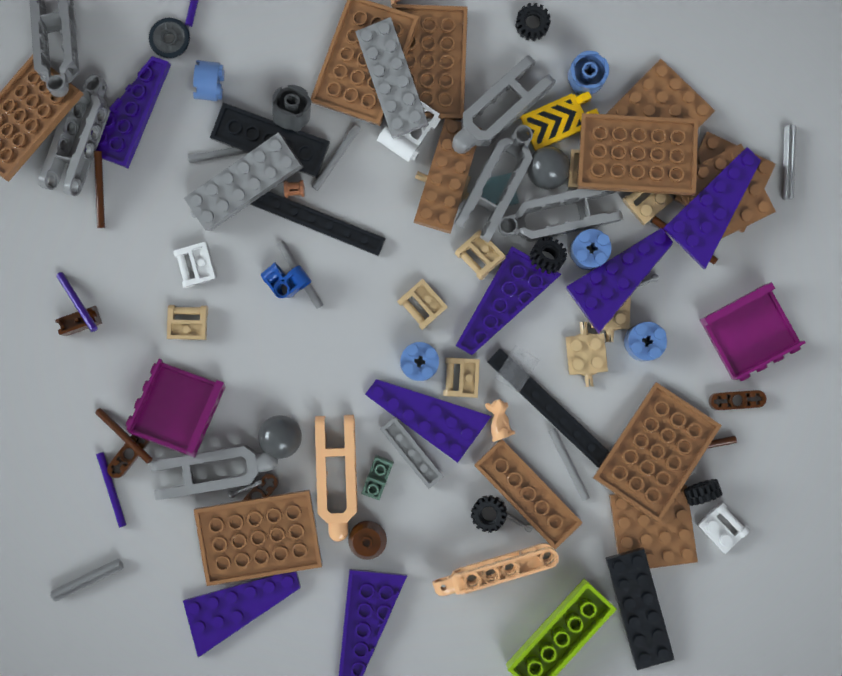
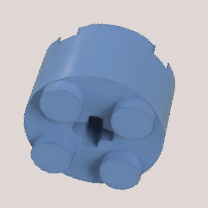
(595, 65)
(207, 80)
(600, 244)
(654, 334)
(428, 355)

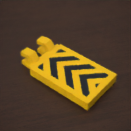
(556, 120)

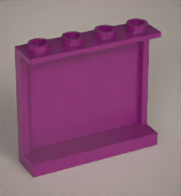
(751, 333)
(175, 408)

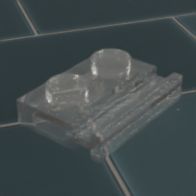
(517, 368)

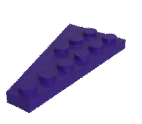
(131, 113)
(706, 217)
(611, 284)
(508, 294)
(437, 421)
(227, 610)
(367, 610)

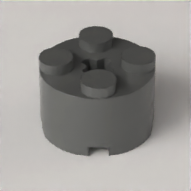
(291, 107)

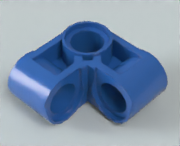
(294, 280)

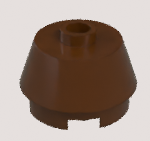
(367, 540)

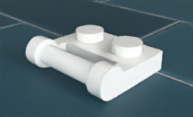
(200, 262)
(718, 532)

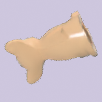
(500, 425)

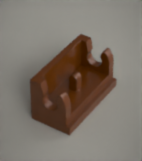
(74, 322)

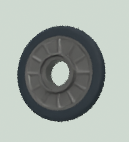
(169, 49)

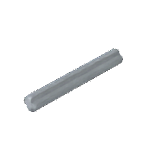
(789, 162)
(87, 580)

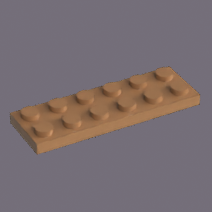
(444, 182)
(528, 494)

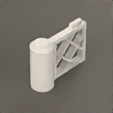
(406, 145)

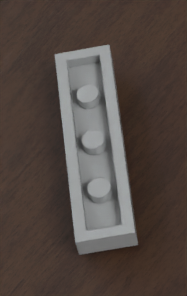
(411, 452)

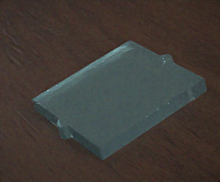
(495, 187)

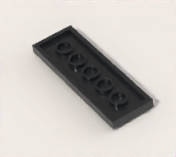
(248, 131)
(640, 608)

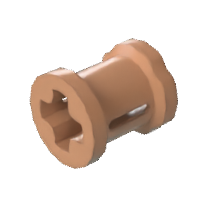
(294, 188)

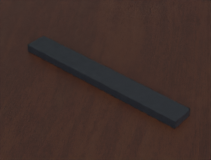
(320, 222)
(556, 415)

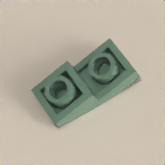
(377, 477)

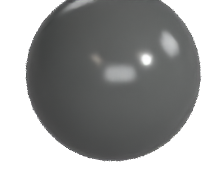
(548, 168)
(280, 436)

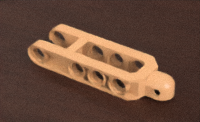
(337, 522)
(524, 562)

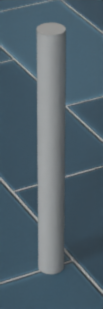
(214, 154)
(335, 158)
(292, 262)
(569, 465)

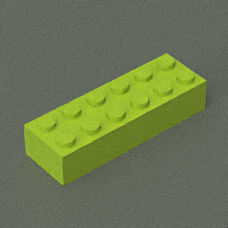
(562, 633)

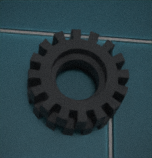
(539, 12)
(551, 247)
(703, 492)
(500, 510)

